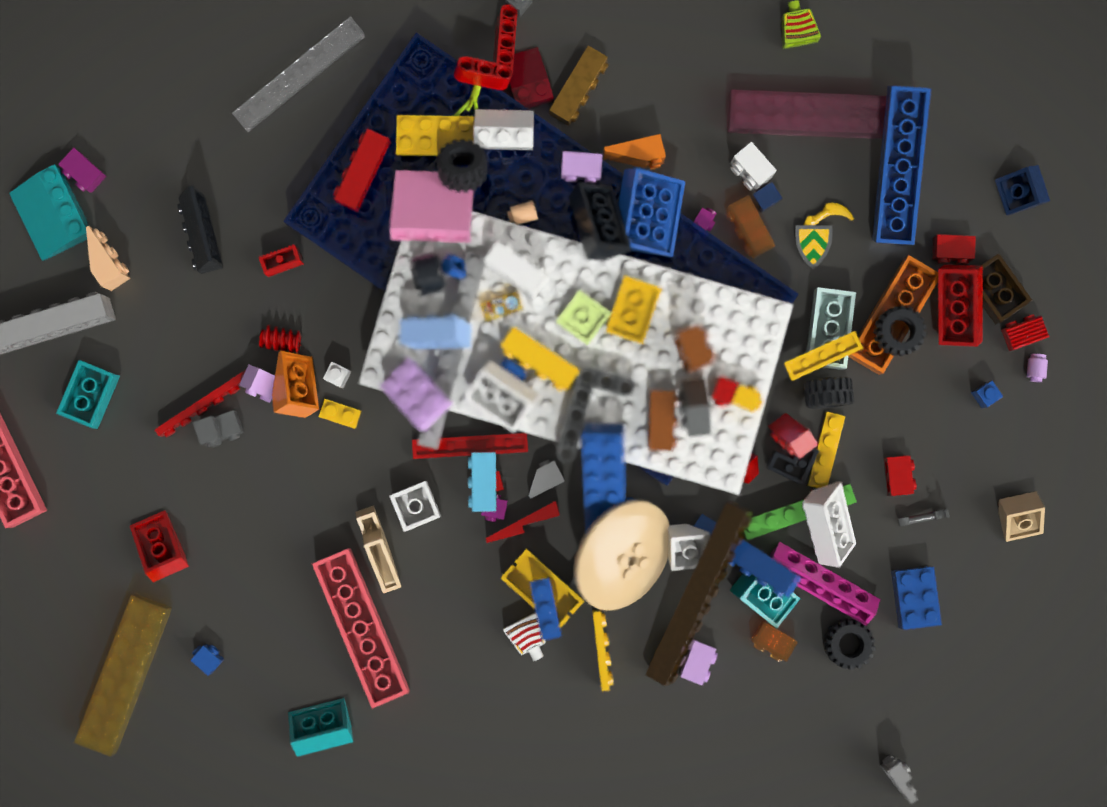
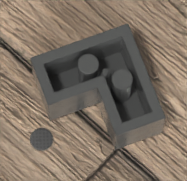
(695, 407)
(219, 428)

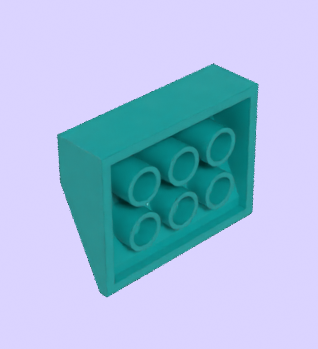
(50, 212)

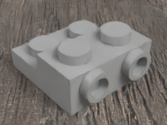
(898, 774)

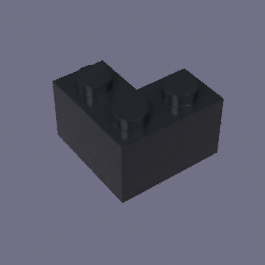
(793, 467)

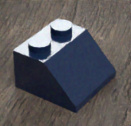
(1022, 190)

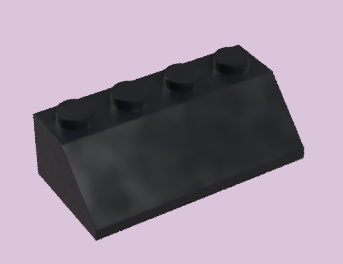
(599, 221)

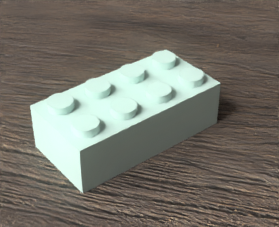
(830, 320)

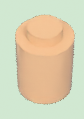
(522, 213)

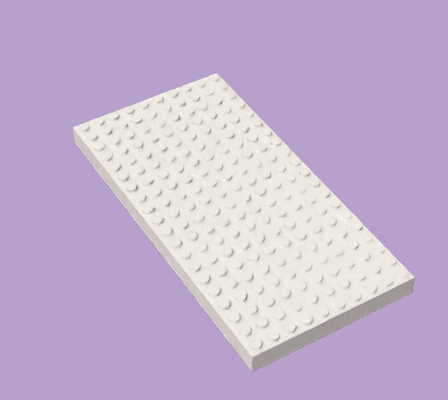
(740, 327)

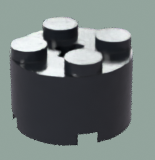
(427, 274)

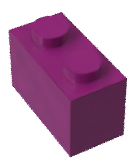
(82, 170)

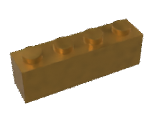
(578, 86)

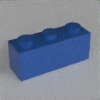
(545, 608)

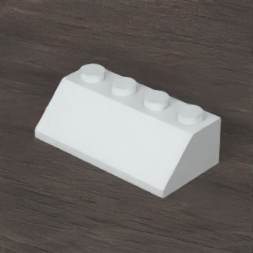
(829, 524)

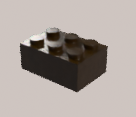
(1001, 290)

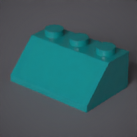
(320, 727)

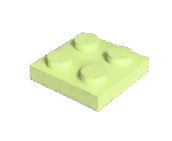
(583, 317)

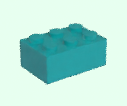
(88, 394)

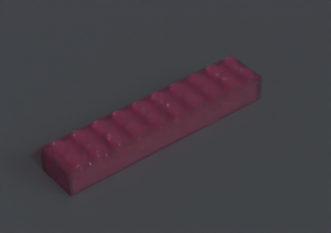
(806, 114)

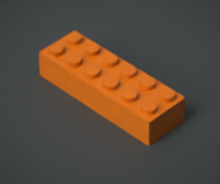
(907, 288)

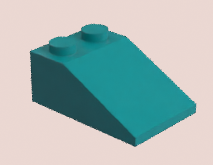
(762, 600)

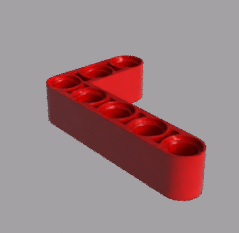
(499, 72)

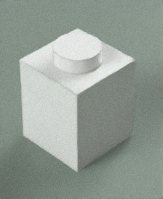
(337, 375)

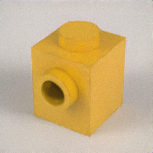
(747, 398)

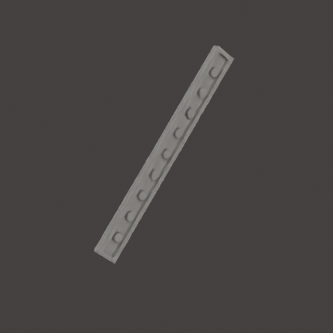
(450, 358)

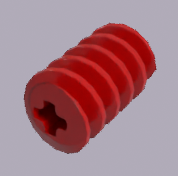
(280, 339)

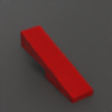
(517, 528)

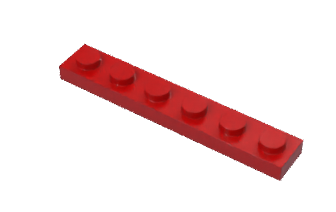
(200, 406)
(473, 444)

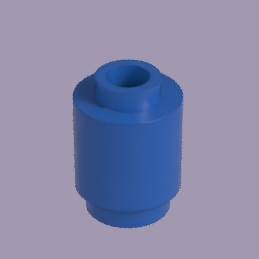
(514, 368)

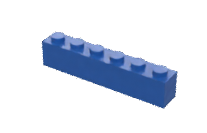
(758, 564)

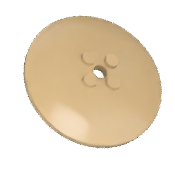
(603, 563)

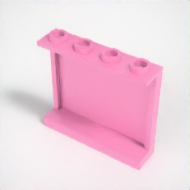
(429, 210)

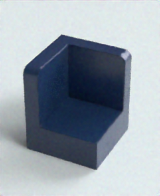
(767, 197)

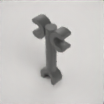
(937, 514)

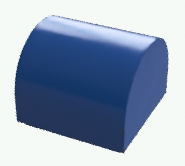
(453, 266)

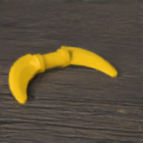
(830, 209)

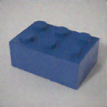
(916, 597)

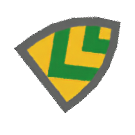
(813, 242)

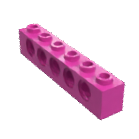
(828, 585)

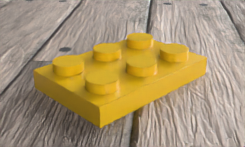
(633, 310)

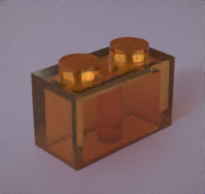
(774, 641)

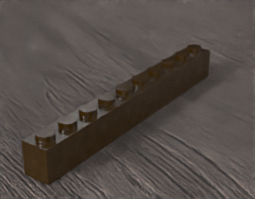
(699, 593)

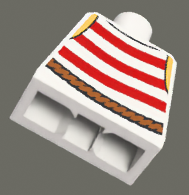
(526, 636)

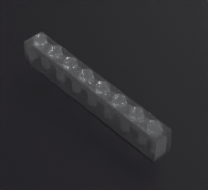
(299, 74)

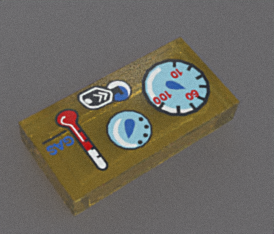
(501, 306)

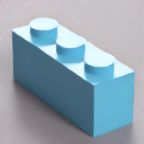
(482, 482)

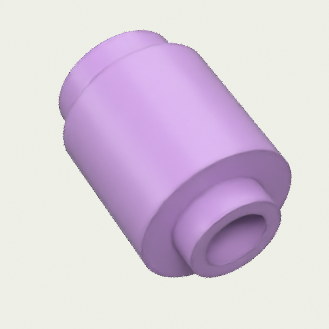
(1037, 367)

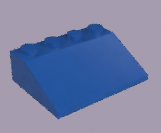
(651, 210)

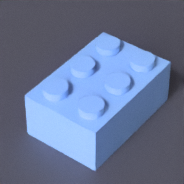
(435, 332)

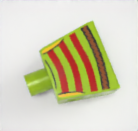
(798, 27)

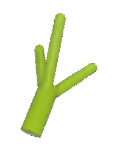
(472, 100)

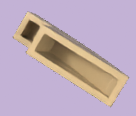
(378, 549)

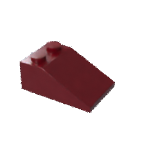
(529, 80)

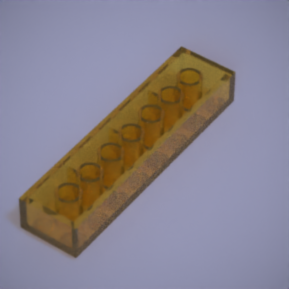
(123, 675)

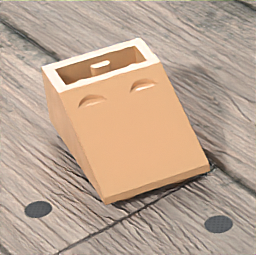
(104, 261)

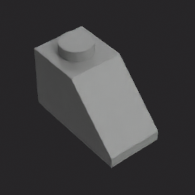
(545, 478)

